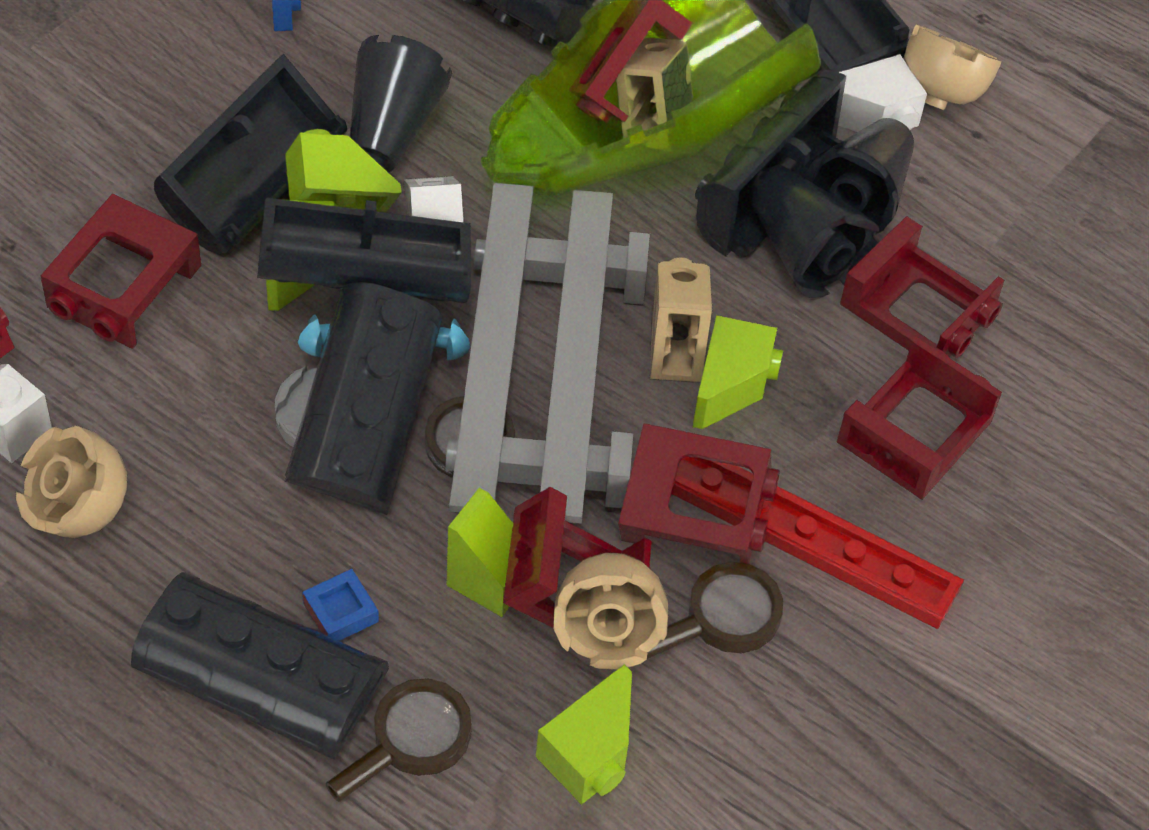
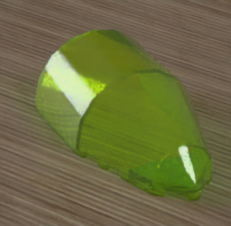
(734, 76)

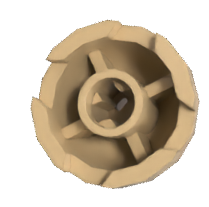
(949, 68)
(71, 483)
(611, 610)

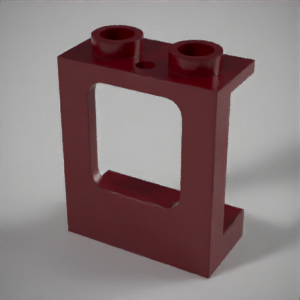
(618, 48)
(139, 230)
(896, 266)
(897, 453)
(652, 482)
(536, 550)

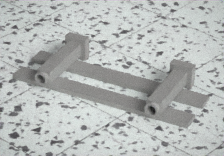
(584, 267)

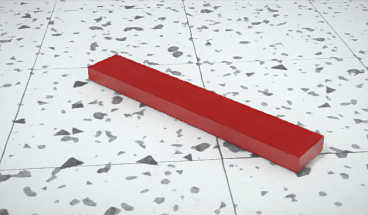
(824, 540)

